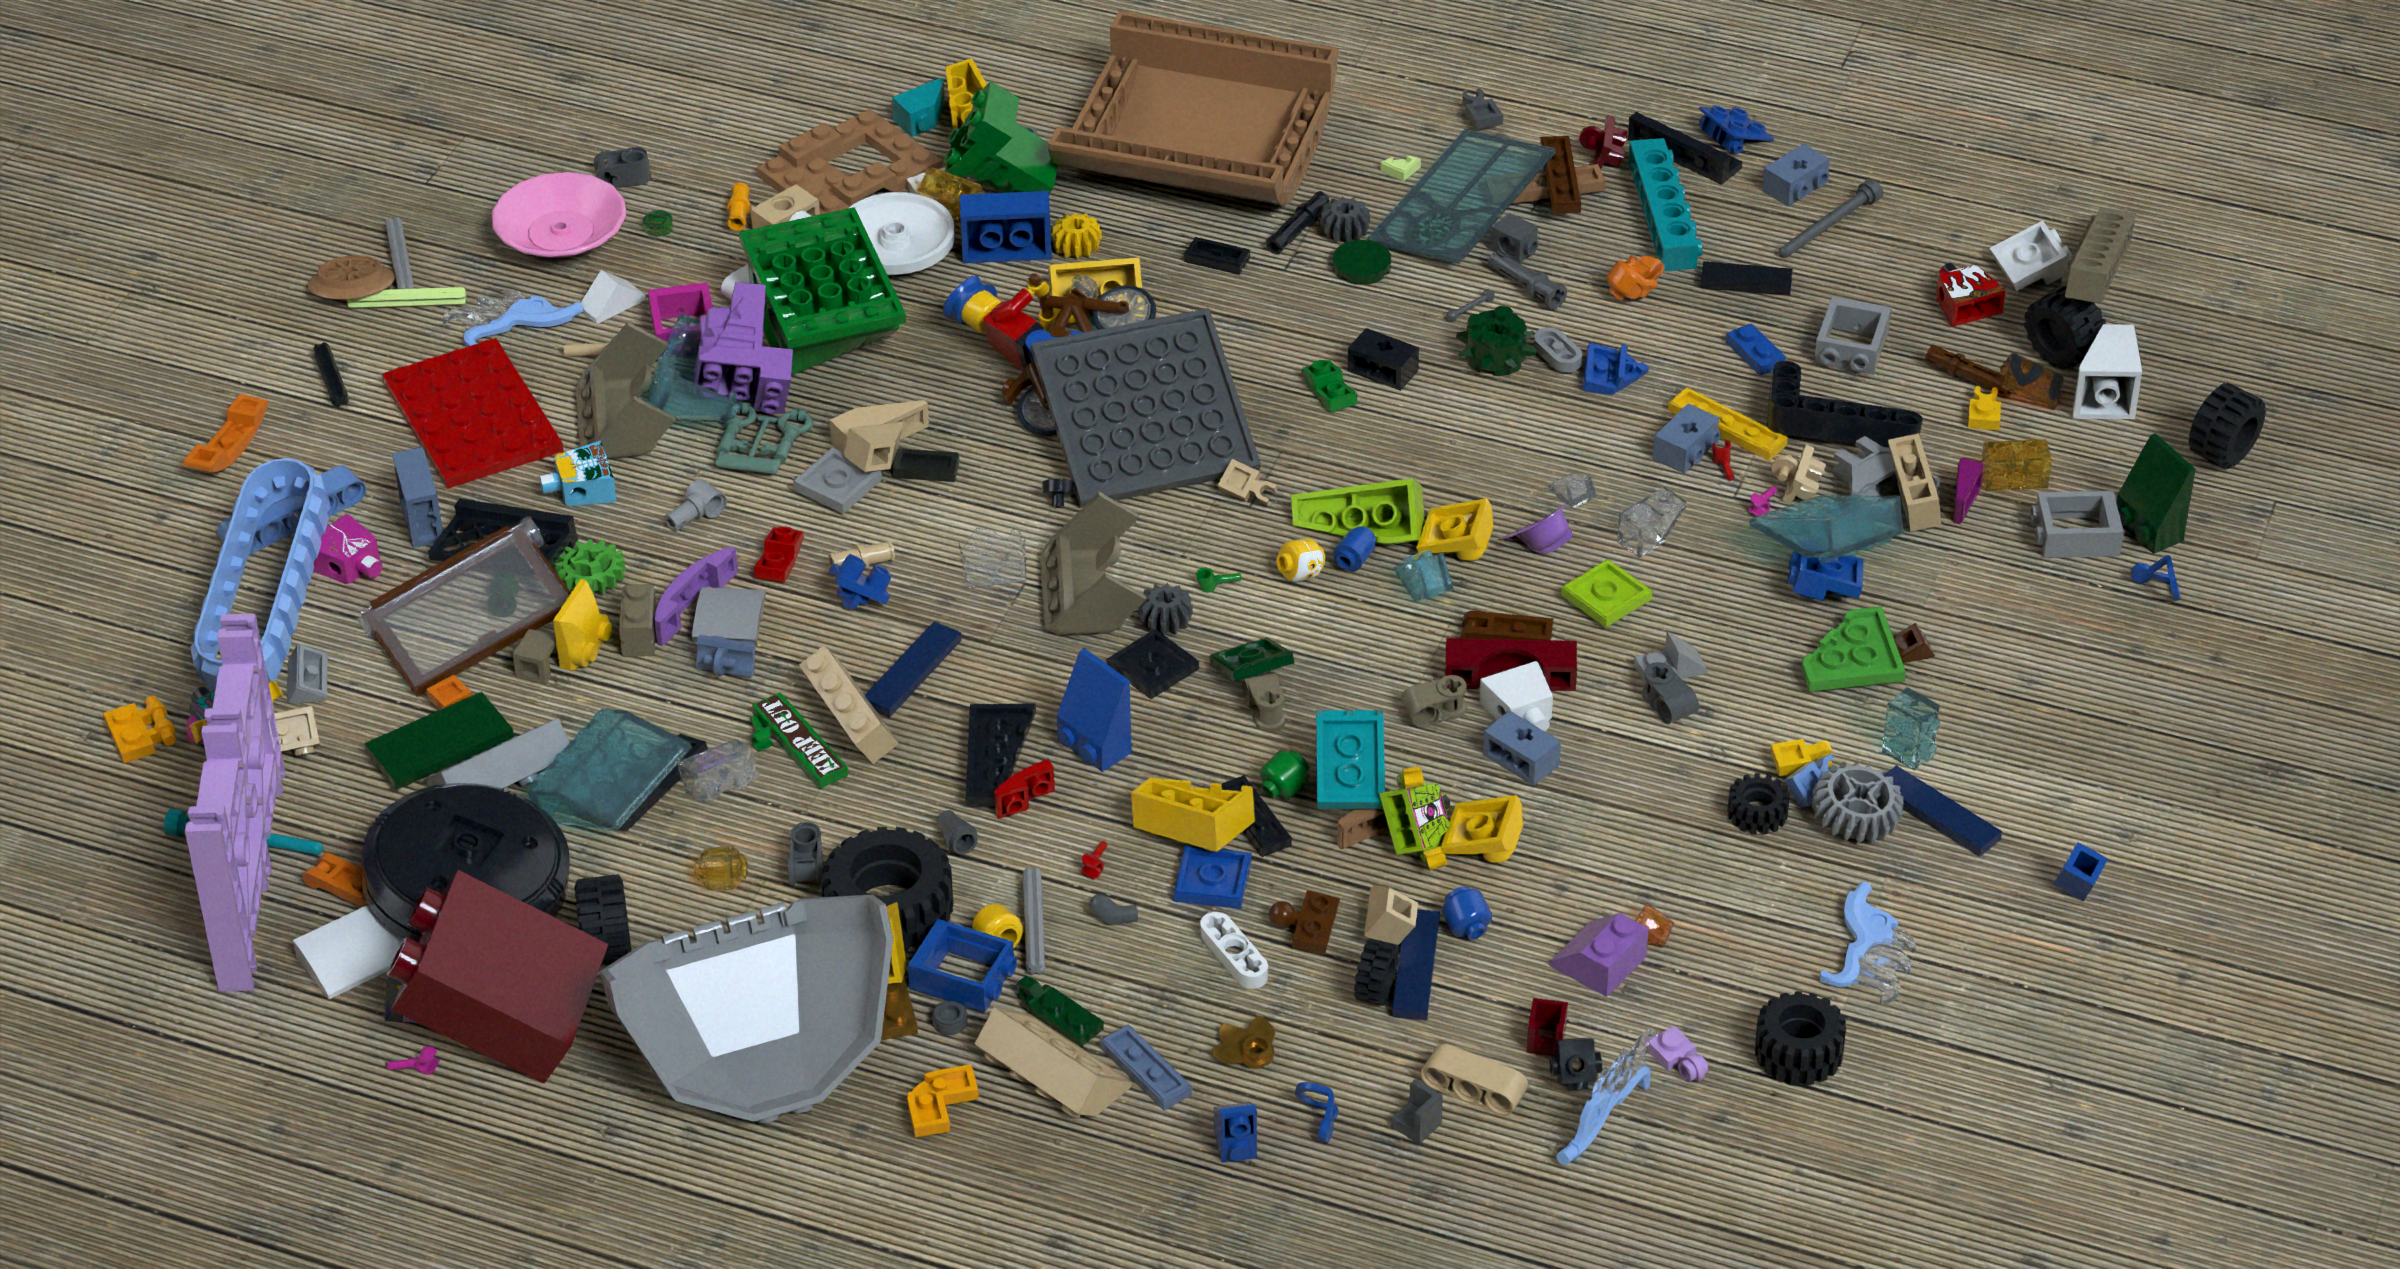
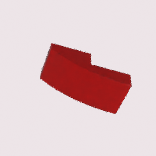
(779, 554)
(1028, 783)

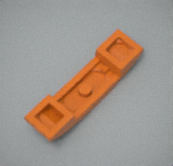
(233, 437)

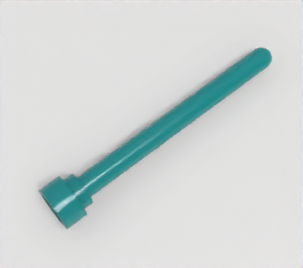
(176, 822)

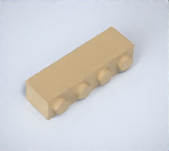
(848, 704)

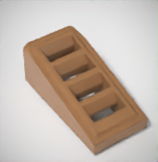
(1363, 825)

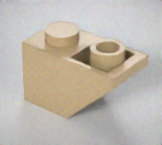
(873, 446)
(1389, 915)

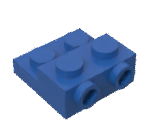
(1814, 578)

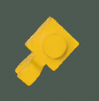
(1794, 754)

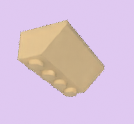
(1050, 1062)

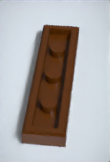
(1561, 176)

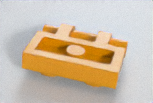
(130, 731)

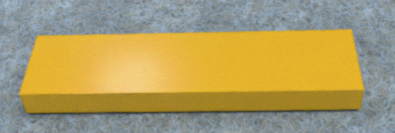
(1734, 425)

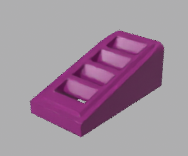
(1967, 487)

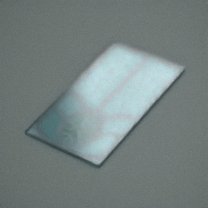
(1461, 196)

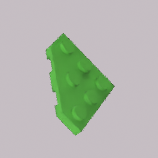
(1855, 654)

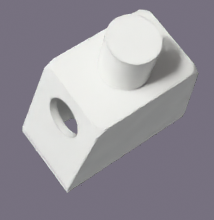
(1519, 691)

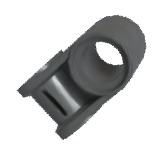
(625, 167)
(1668, 693)
(806, 854)

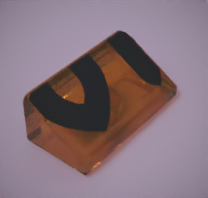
(2031, 381)

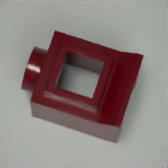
(1549, 1016)

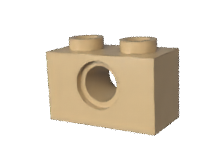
(783, 206)

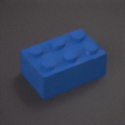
(1005, 227)

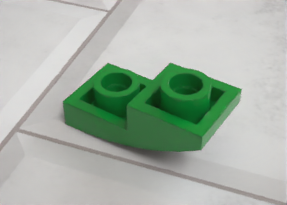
(1328, 385)

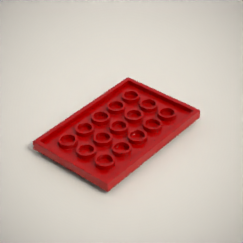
(472, 413)

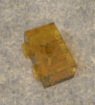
(947, 189)
(2016, 465)

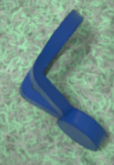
(2143, 573)
(1331, 1113)

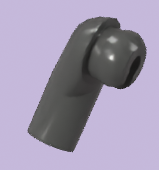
(1110, 912)

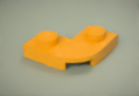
(930, 1097)

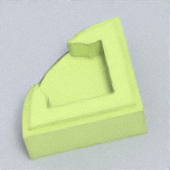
(1401, 168)

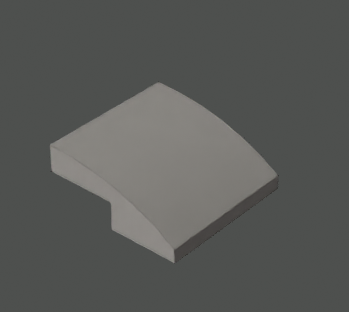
(729, 613)

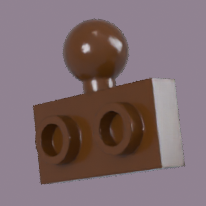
(1313, 922)

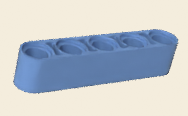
(283, 516)

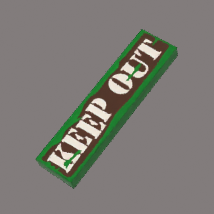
(800, 740)

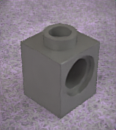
(1514, 237)

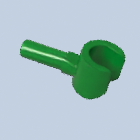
(1208, 581)
(760, 738)

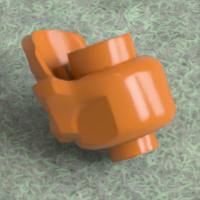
(1634, 277)

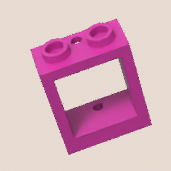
(672, 301)

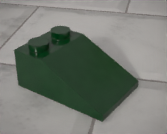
(2157, 496)

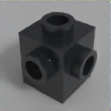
(1565, 1053)

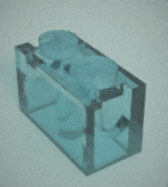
(1911, 728)

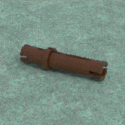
(1957, 365)

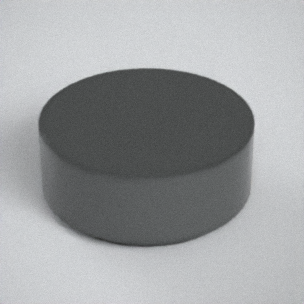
(949, 1018)

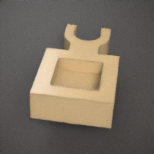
(1243, 481)

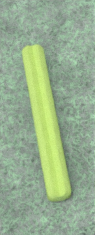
(411, 297)

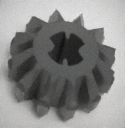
(1345, 219)
(1166, 609)

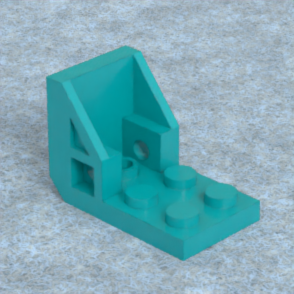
(1350, 759)

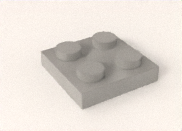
(836, 481)

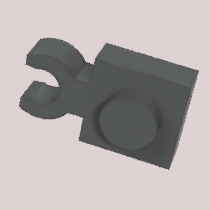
(1481, 112)

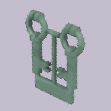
(780, 452)

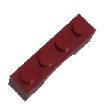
(1485, 657)

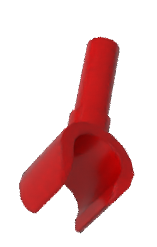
(1723, 457)
(1093, 865)

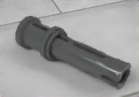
(1536, 284)

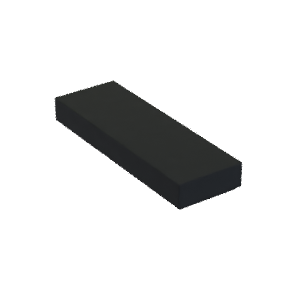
(1746, 278)
(1266, 832)

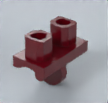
(1605, 142)

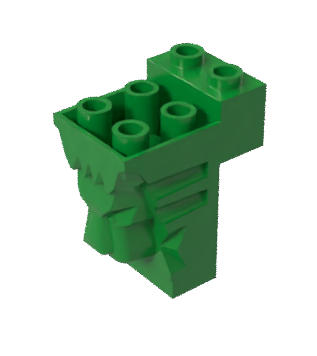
(997, 148)

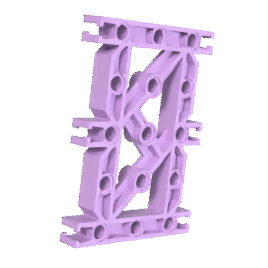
(236, 803)

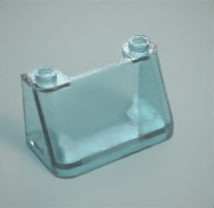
(674, 384)

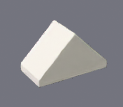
(609, 297)

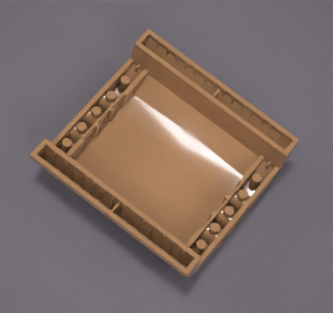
(1203, 109)

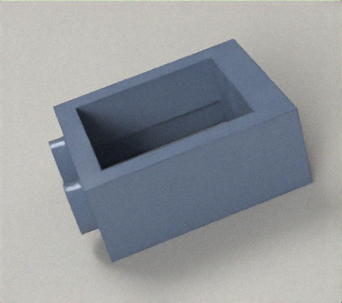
(417, 496)

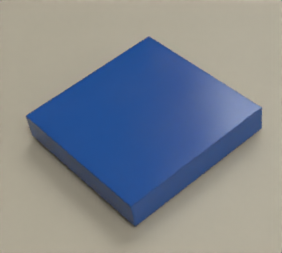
(1213, 877)

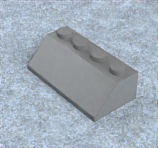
(509, 761)

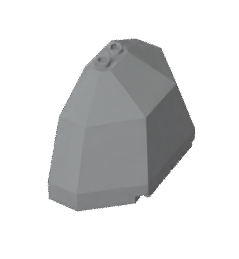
(762, 1010)

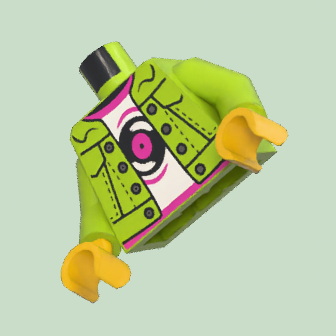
(1417, 817)

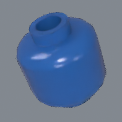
(1466, 912)

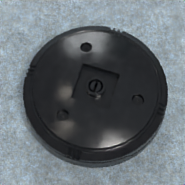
(465, 829)

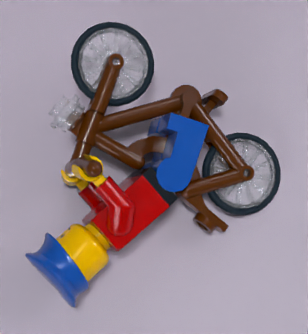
(1013, 331)

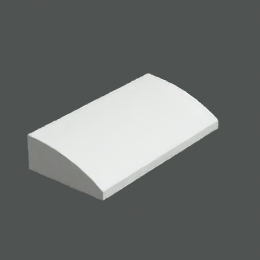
(347, 951)

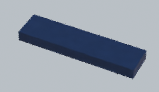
(912, 668)
(1944, 813)
(1416, 967)

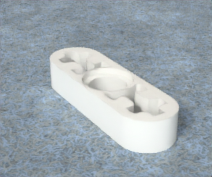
(1234, 963)

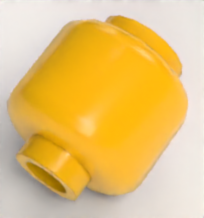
(999, 922)

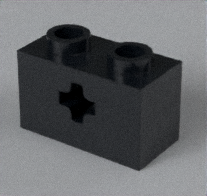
(1383, 359)

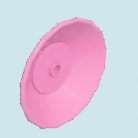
(558, 214)

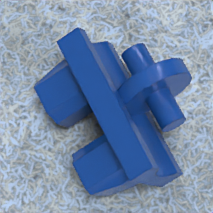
(859, 588)

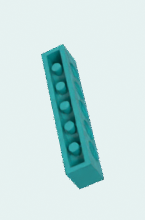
(1664, 204)

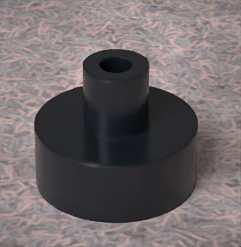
(1057, 490)

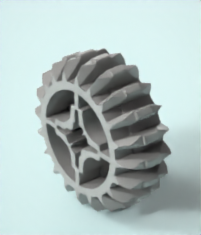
(1857, 810)

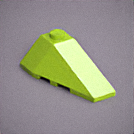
(1387, 508)

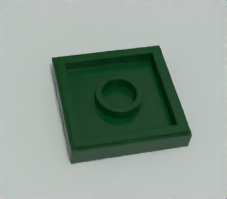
(1251, 659)

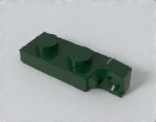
(1059, 1011)

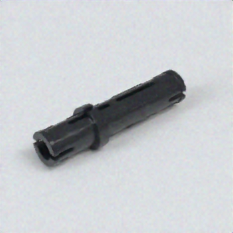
(1305, 215)

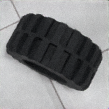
(899, 860)

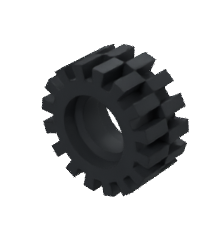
(1763, 791)
(1376, 972)

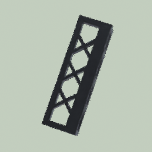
(1686, 150)

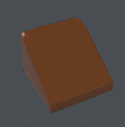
(1913, 644)

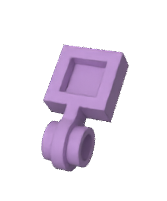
(1675, 1049)

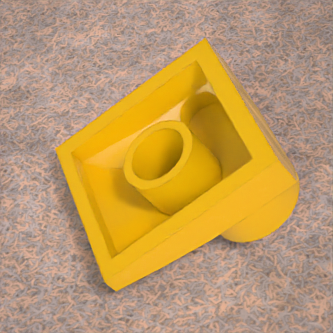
(1458, 529)
(580, 628)
(1485, 828)

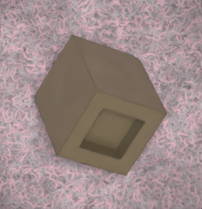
(532, 656)

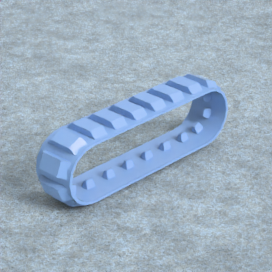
(259, 491)

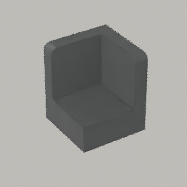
(1420, 1114)

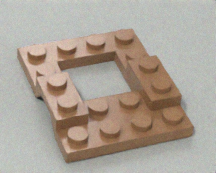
(807, 156)

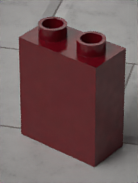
(496, 975)

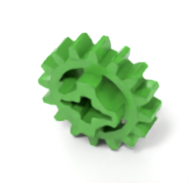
(591, 562)

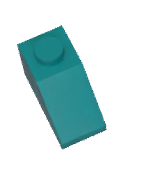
(919, 107)

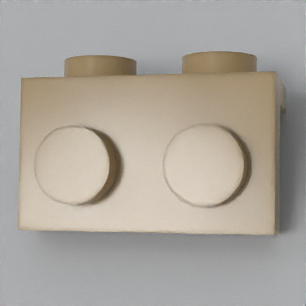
(297, 730)

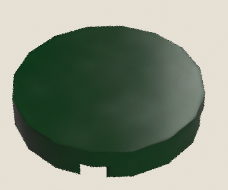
(1362, 261)

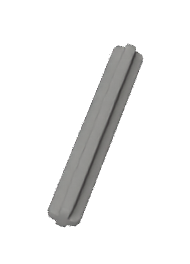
(399, 253)
(1033, 921)

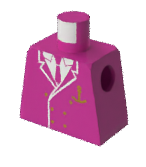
(347, 552)

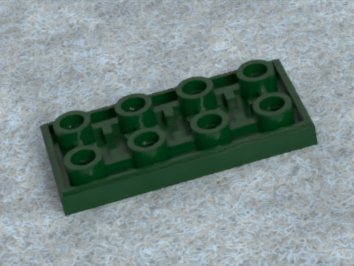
(439, 740)

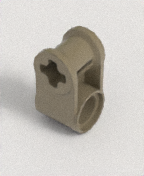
(1265, 701)
(1433, 703)

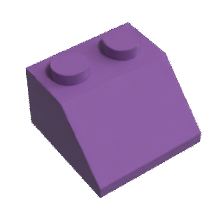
(1604, 952)

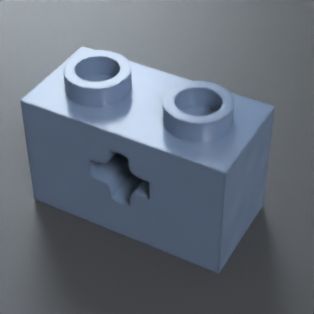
(1796, 174)
(1686, 438)
(1521, 748)

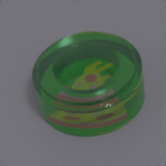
(658, 223)

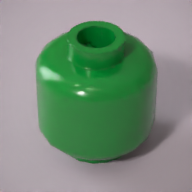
(1284, 774)

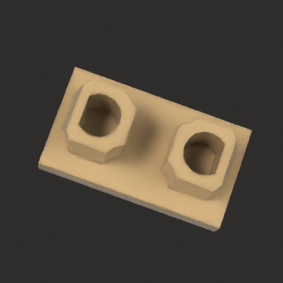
(1801, 474)

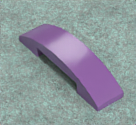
(710, 571)

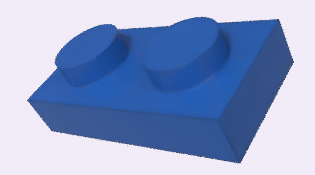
(1754, 348)

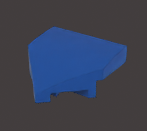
(1610, 369)

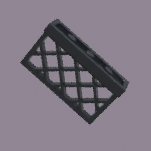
(485, 518)

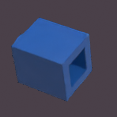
(2080, 871)

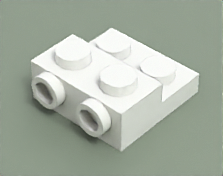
(2032, 256)

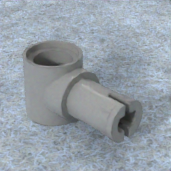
(699, 500)

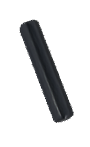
(330, 374)

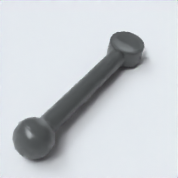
(1488, 295)

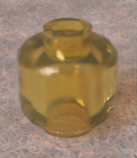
(721, 868)

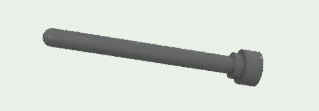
(1867, 193)

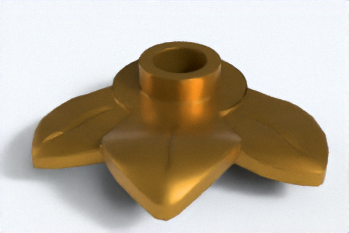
(1245, 1046)

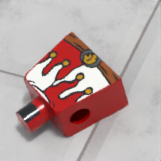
(1968, 294)

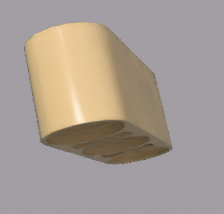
(1474, 1079)

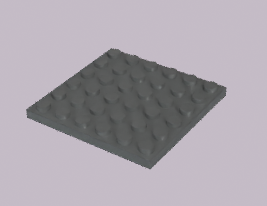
(1144, 406)

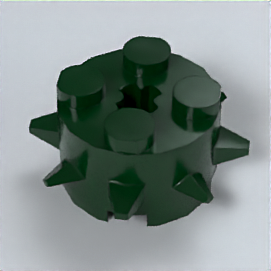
(1496, 341)

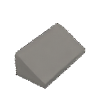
(307, 675)

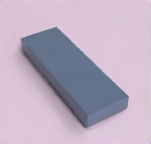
(1146, 1067)

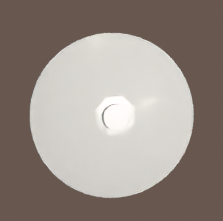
(907, 230)

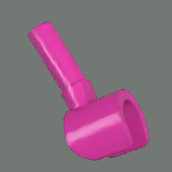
(1760, 502)
(424, 1063)

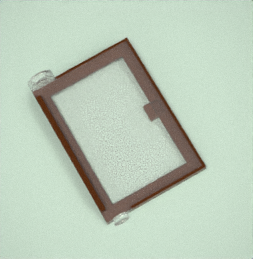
(467, 606)

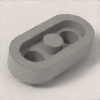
(1558, 350)

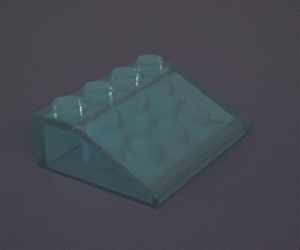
(1833, 524)
(607, 770)

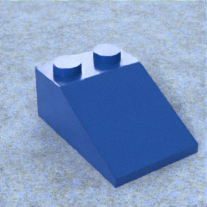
(1096, 713)

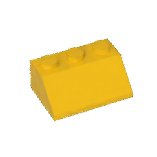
(1105, 273)

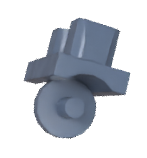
(725, 656)

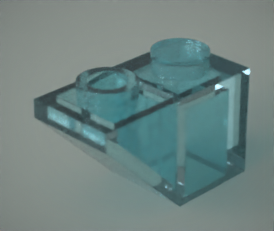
(1424, 575)

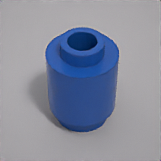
(1355, 548)

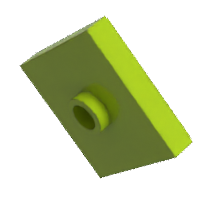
(1606, 593)

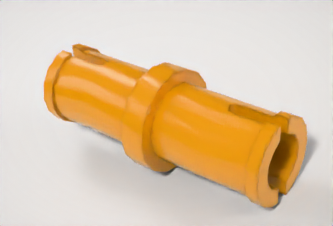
(738, 206)

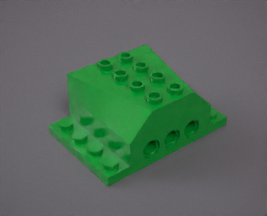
(821, 286)

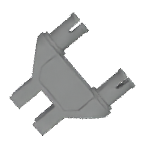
(1868, 471)

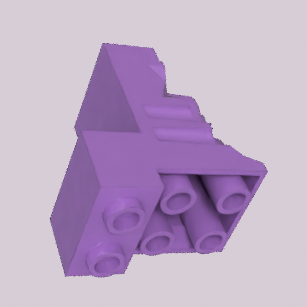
(733, 353)

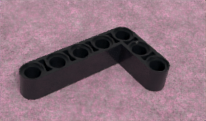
(1831, 419)

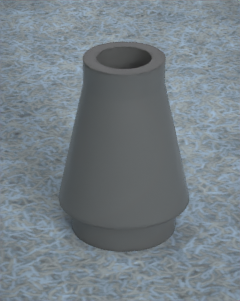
(957, 833)

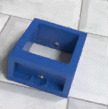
(968, 943)

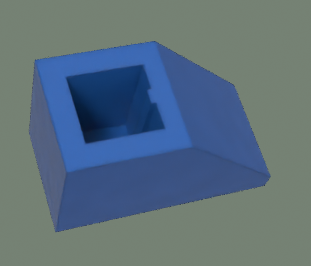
(1236, 1131)

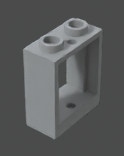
(1858, 318)
(2077, 541)

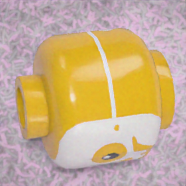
(1300, 559)

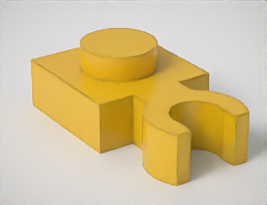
(1984, 410)

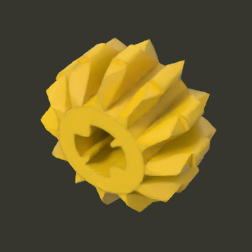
(1076, 235)

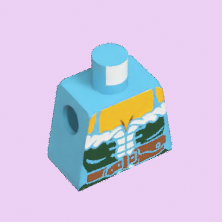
(581, 476)

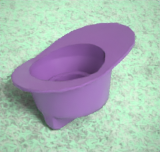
(1545, 534)

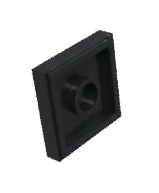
(1153, 663)

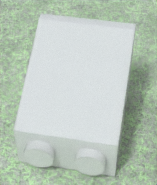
(2109, 376)

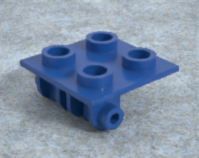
(1731, 127)

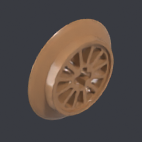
(350, 278)

